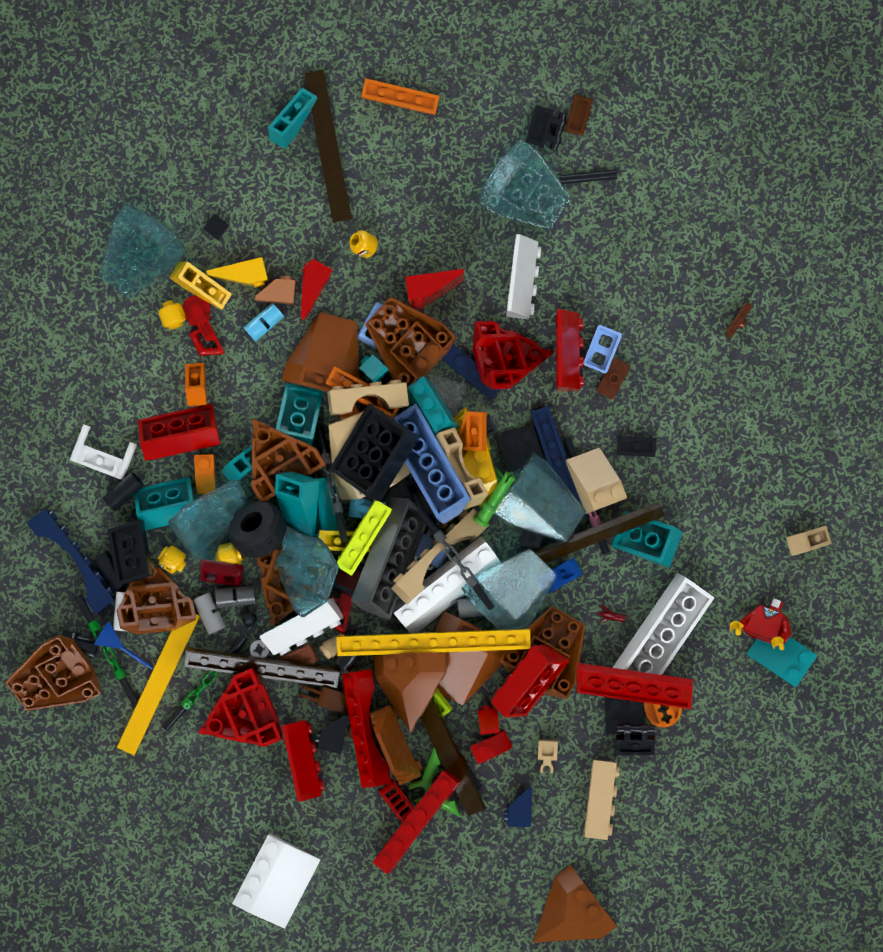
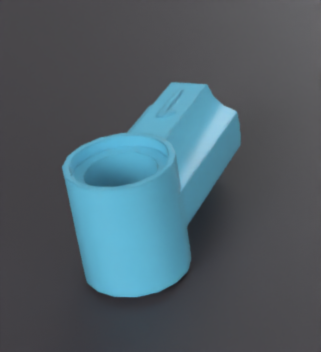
(359, 507)

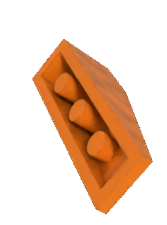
(340, 378)

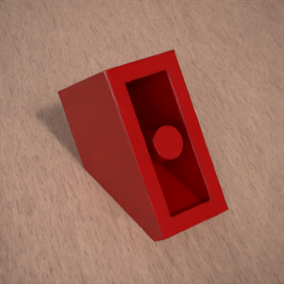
(488, 720)
(491, 747)

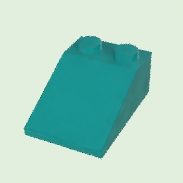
(299, 412)
(650, 541)
(787, 664)

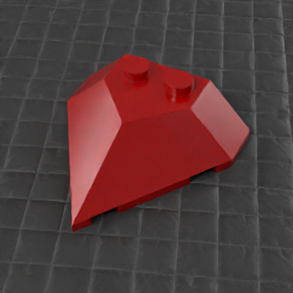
(504, 355)
(244, 713)

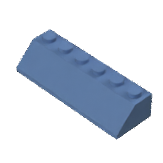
(433, 469)

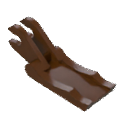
(329, 699)

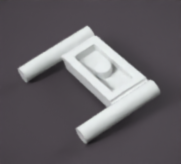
(99, 460)

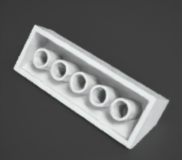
(444, 587)
(665, 627)

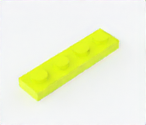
(363, 537)

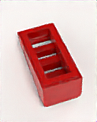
(392, 805)

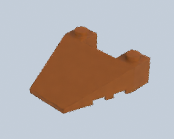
(395, 745)

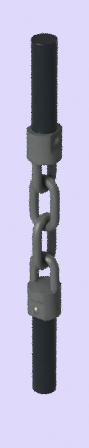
(336, 507)
(440, 538)

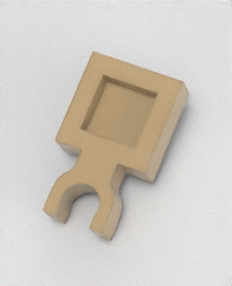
(547, 751)

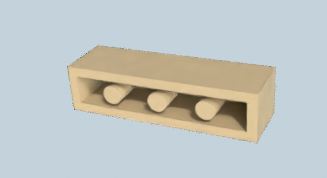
(600, 799)

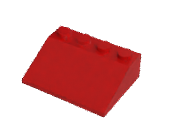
(429, 287)
(568, 351)

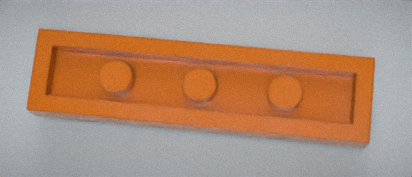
(400, 96)

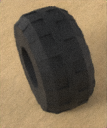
(257, 529)

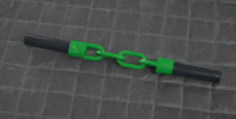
(119, 672)
(187, 703)

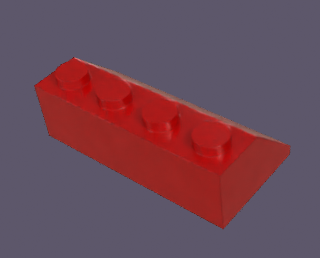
(178, 432)
(529, 681)
(302, 760)

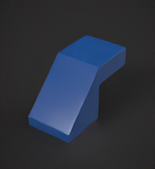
(565, 573)

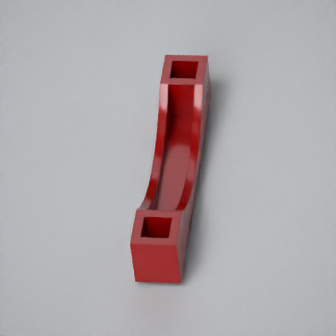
(358, 693)
(416, 821)

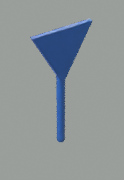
(109, 639)

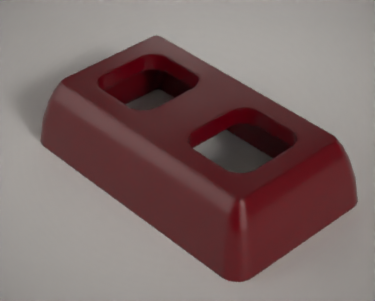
(221, 570)

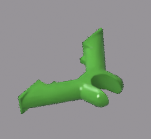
(427, 779)

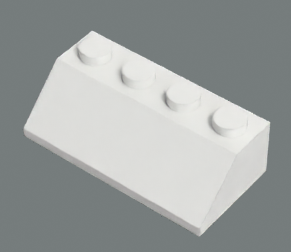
(299, 628)

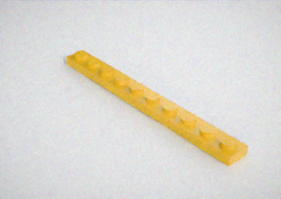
(433, 642)

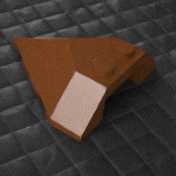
(278, 453)
(273, 588)
(154, 605)
(410, 681)
(572, 912)

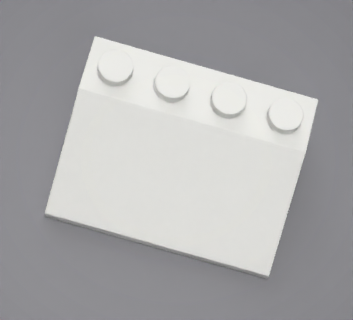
(522, 278)
(276, 881)

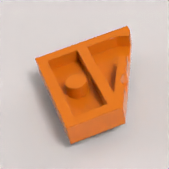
(473, 431)

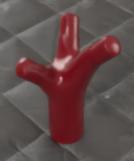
(609, 615)

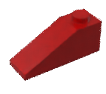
(314, 280)

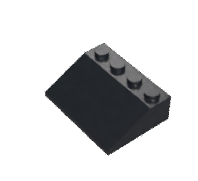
(374, 453)

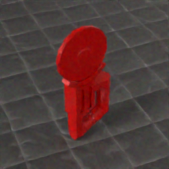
(197, 314)
(345, 602)

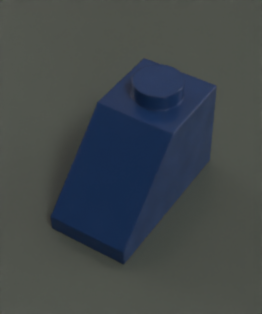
(520, 810)

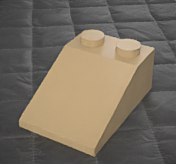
(595, 480)

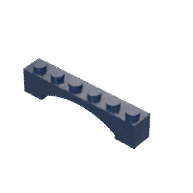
(98, 595)

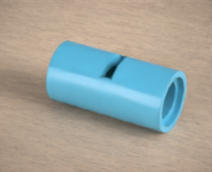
(263, 322)

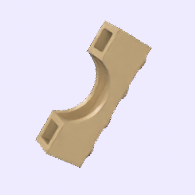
(392, 395)
(452, 448)

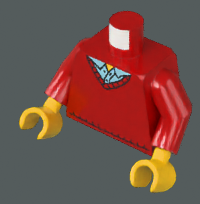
(766, 625)

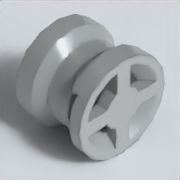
(259, 649)

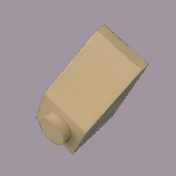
(808, 540)

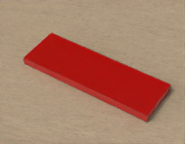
(634, 686)

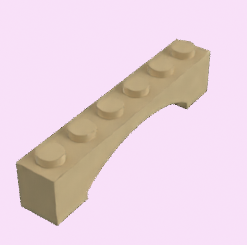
(411, 583)

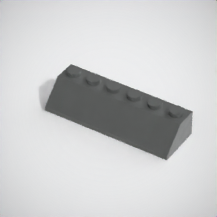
(388, 557)

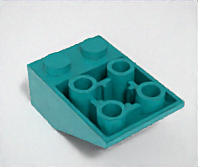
(298, 500)

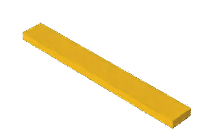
(155, 687)

